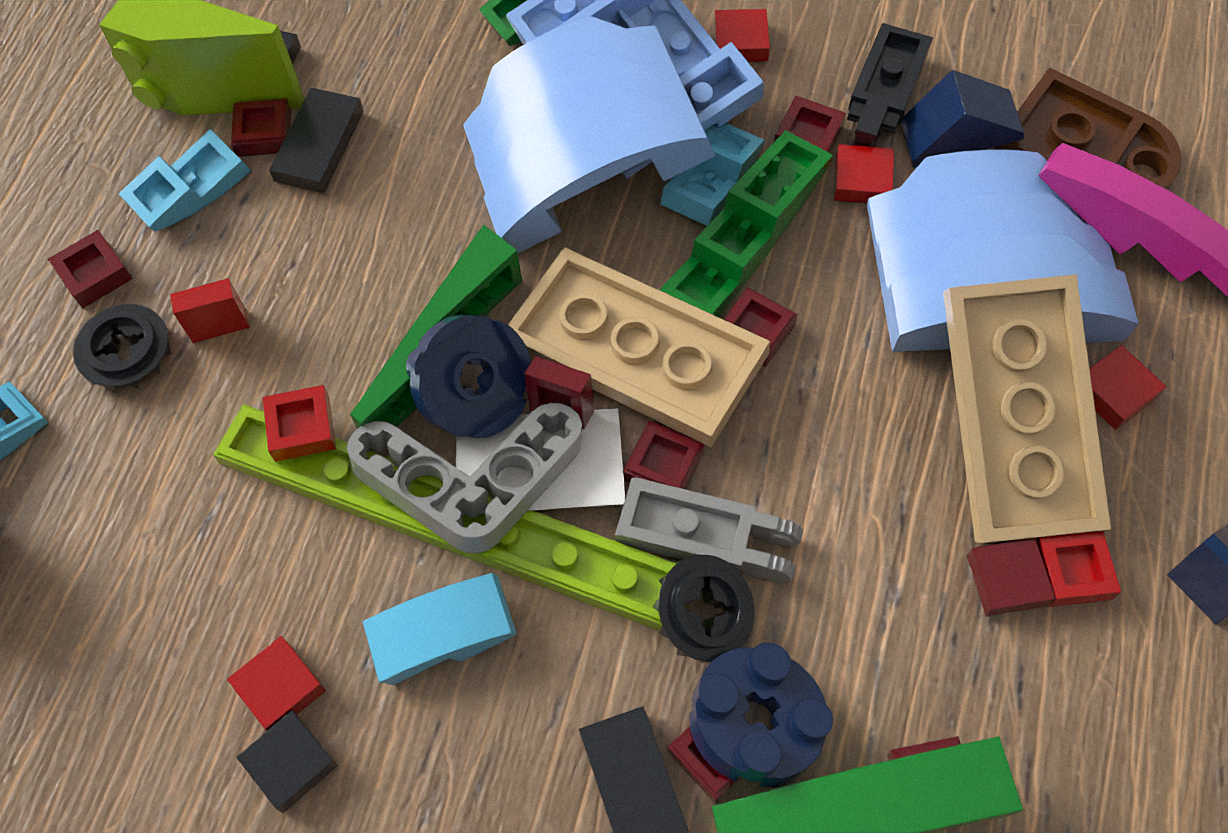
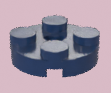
(437, 370)
(754, 752)

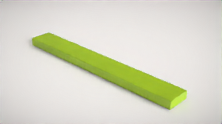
(534, 549)

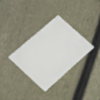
(588, 481)

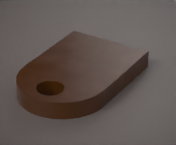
(1091, 121)

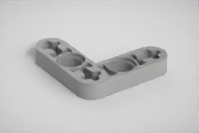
(462, 493)

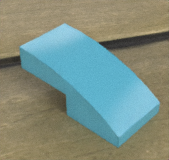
(703, 189)
(174, 192)
(438, 627)

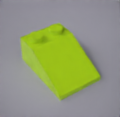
(199, 56)

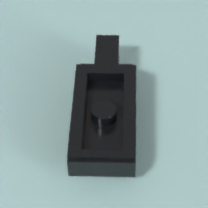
(887, 82)

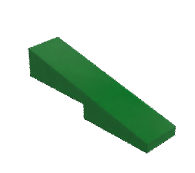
(473, 287)

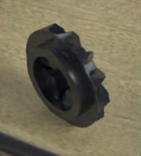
(98, 343)
(722, 588)

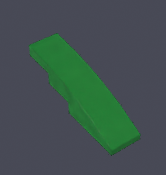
(749, 225)
(893, 796)

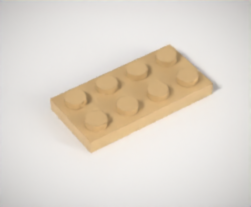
(641, 345)
(1026, 409)

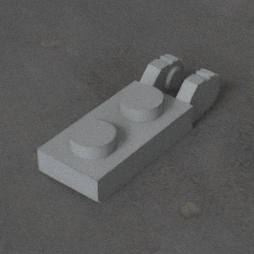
(693, 523)

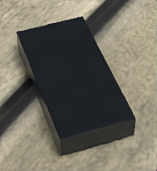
(316, 140)
(632, 775)

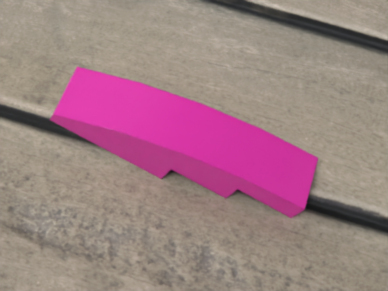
(1135, 210)

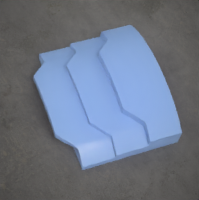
(714, 78)
(574, 116)
(986, 222)

